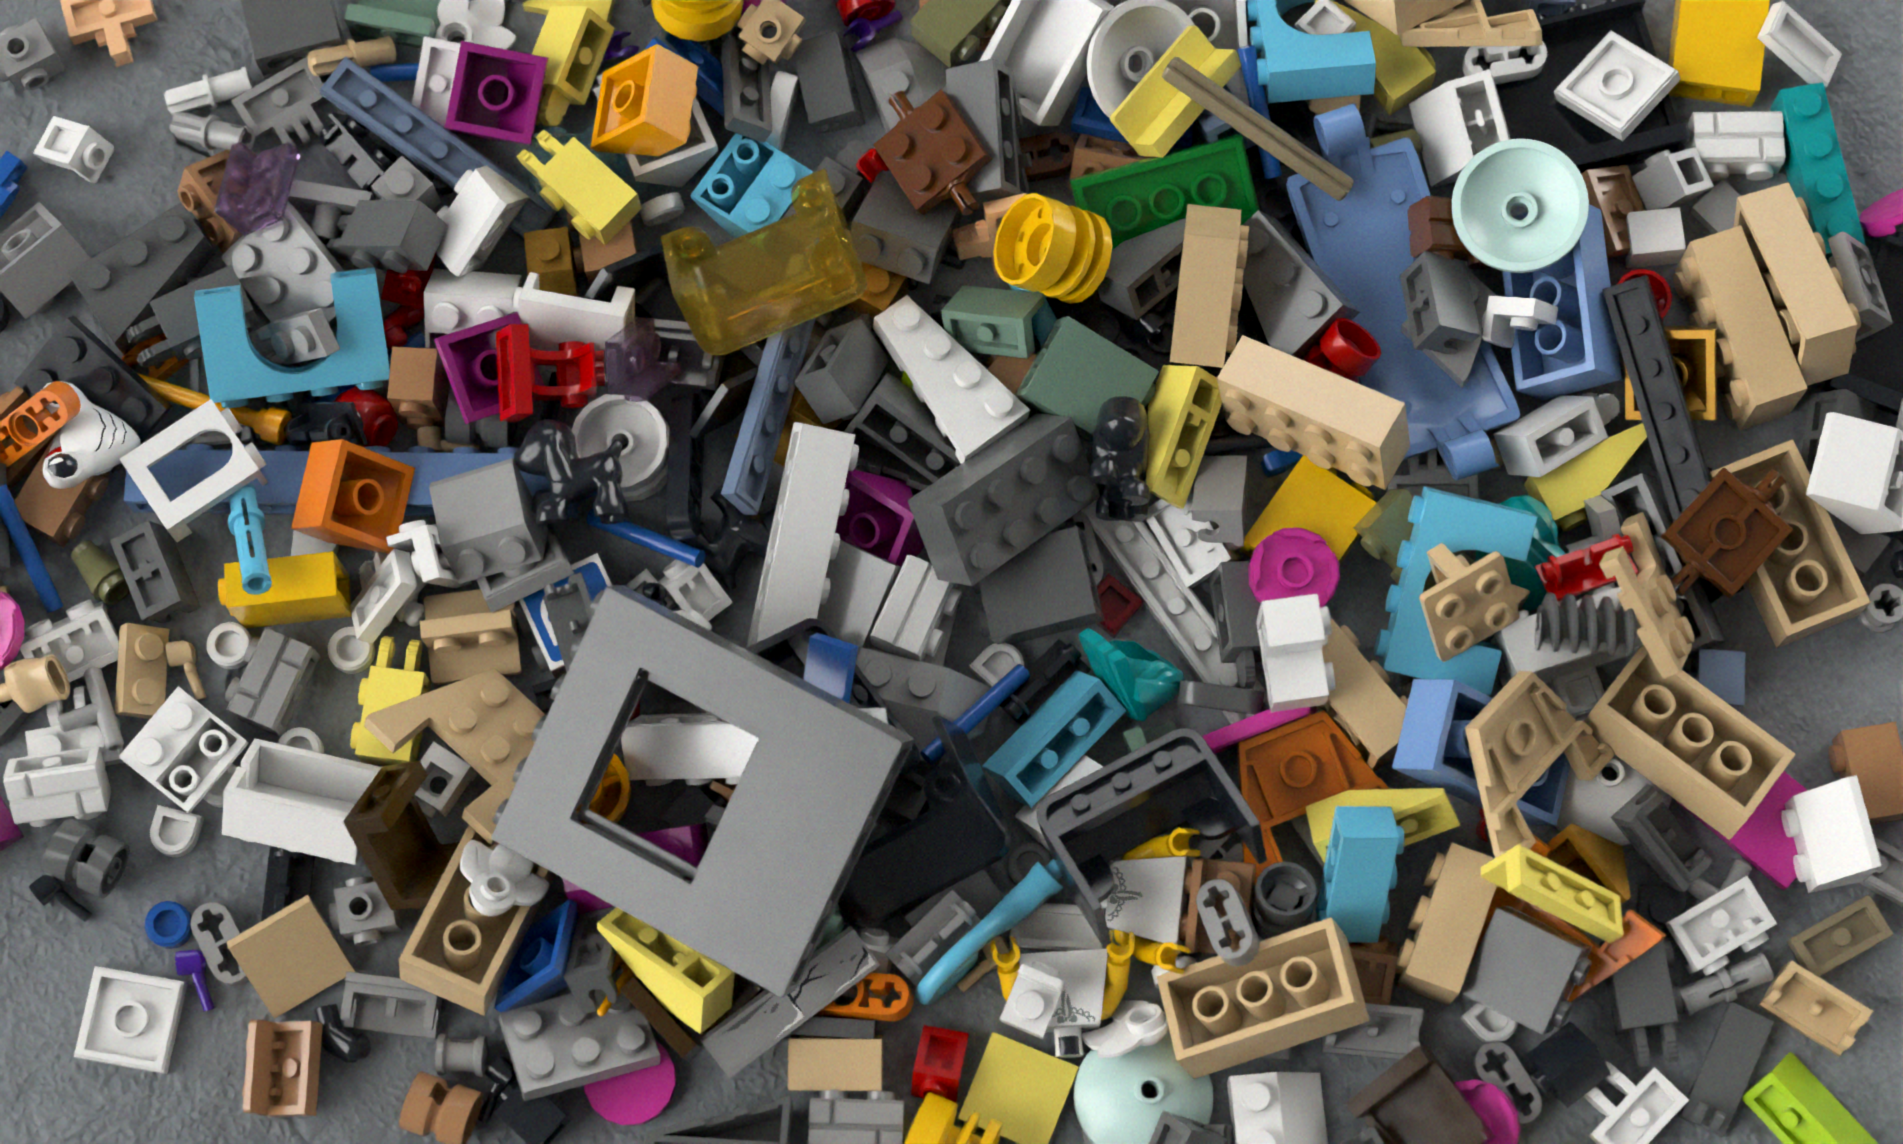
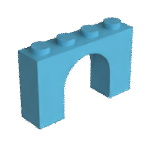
(1305, 64)
(240, 372)
(1459, 525)

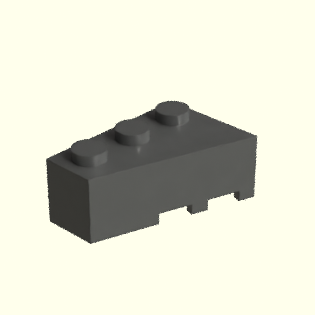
(991, 106)
(1289, 289)
(901, 437)
(755, 1125)

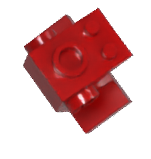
(576, 365)

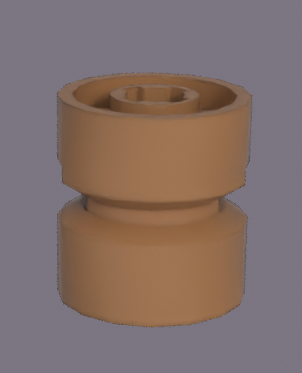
(440, 1110)

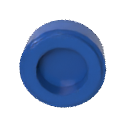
(168, 924)

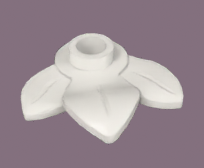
(475, 22)
(502, 872)
(1133, 1025)

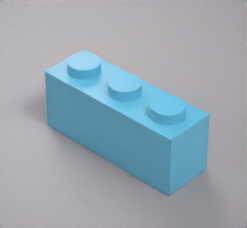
(1054, 738)
(1360, 870)

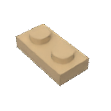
(141, 670)

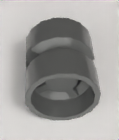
(489, 430)
(81, 856)
(1283, 899)

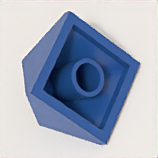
(540, 960)

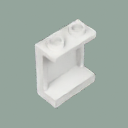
(566, 318)

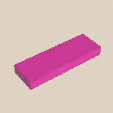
(1252, 726)

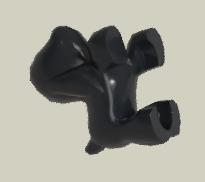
(552, 453)
(1121, 460)
(732, 538)

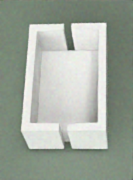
(1047, 52)
(1519, 651)
(295, 800)

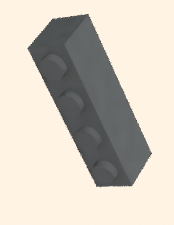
(1644, 495)

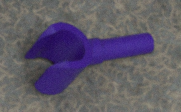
(866, 30)
(614, 47)
(194, 963)

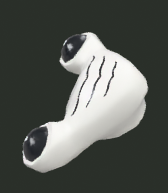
(87, 444)

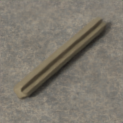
(1258, 128)

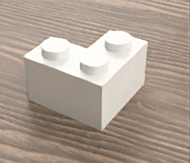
(1291, 652)

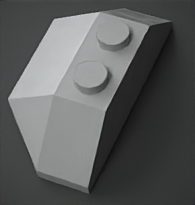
(899, 67)
(920, 692)

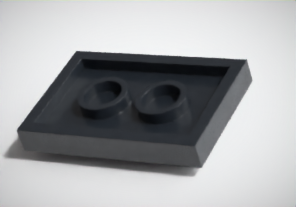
(103, 377)

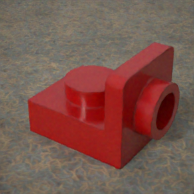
(939, 1062)

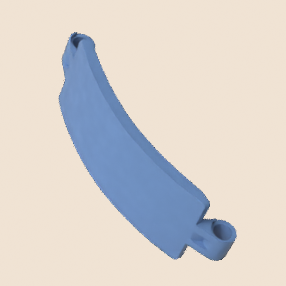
(1364, 251)

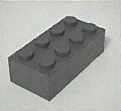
(1003, 499)

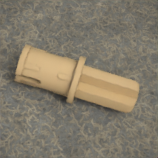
(362, 53)

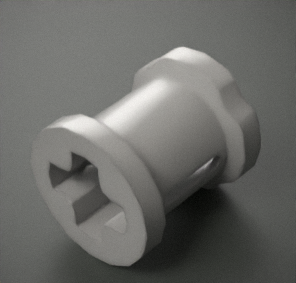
(1889, 597)
(461, 1055)

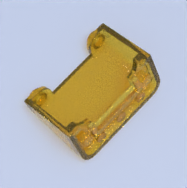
(769, 275)

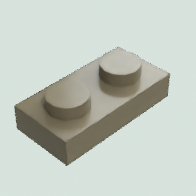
(1840, 937)

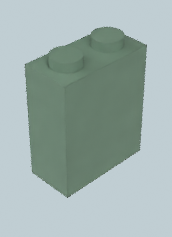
(1080, 373)

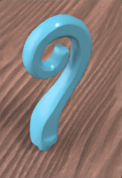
(1011, 910)

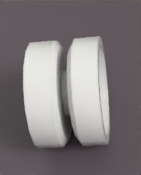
(634, 424)

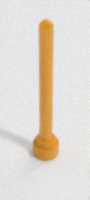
(266, 422)

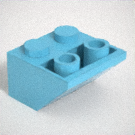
(748, 186)

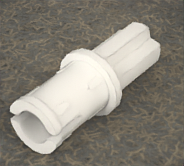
(208, 91)

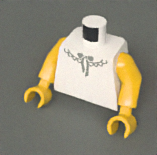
(1151, 898)
(1090, 991)

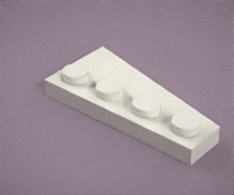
(958, 389)

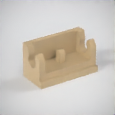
(1814, 1008)
(835, 1063)

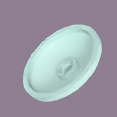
(1524, 176)
(1111, 1099)

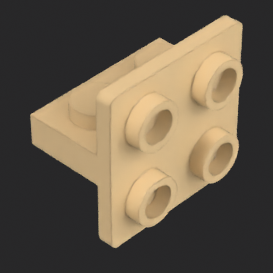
(1466, 601)
(468, 638)

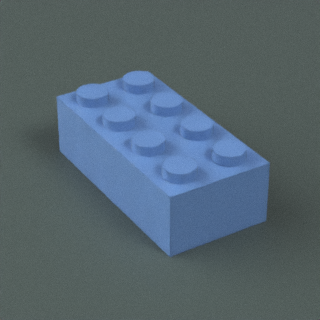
(1583, 343)
(1438, 753)

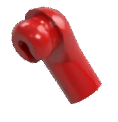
(398, 322)

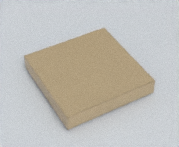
(290, 956)

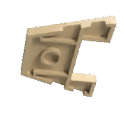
(1469, 26)
(1651, 596)
(481, 721)
(1516, 743)

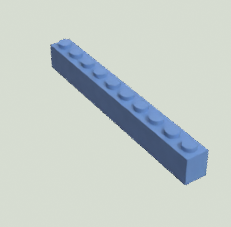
(286, 470)

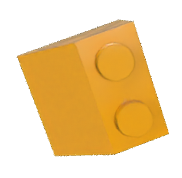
(645, 104)

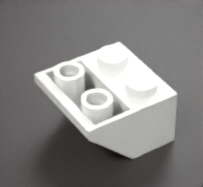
(1458, 124)
(465, 301)
(1859, 473)
(183, 750)

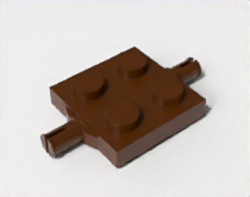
(932, 152)
(1726, 532)

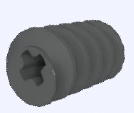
(1584, 624)

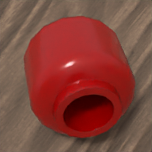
(376, 412)

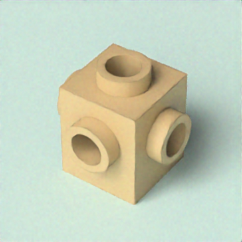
(768, 14)

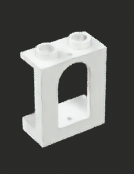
(239, 471)

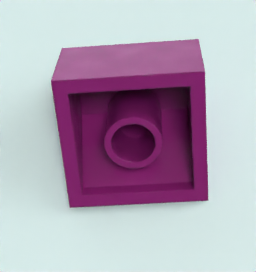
(496, 93)

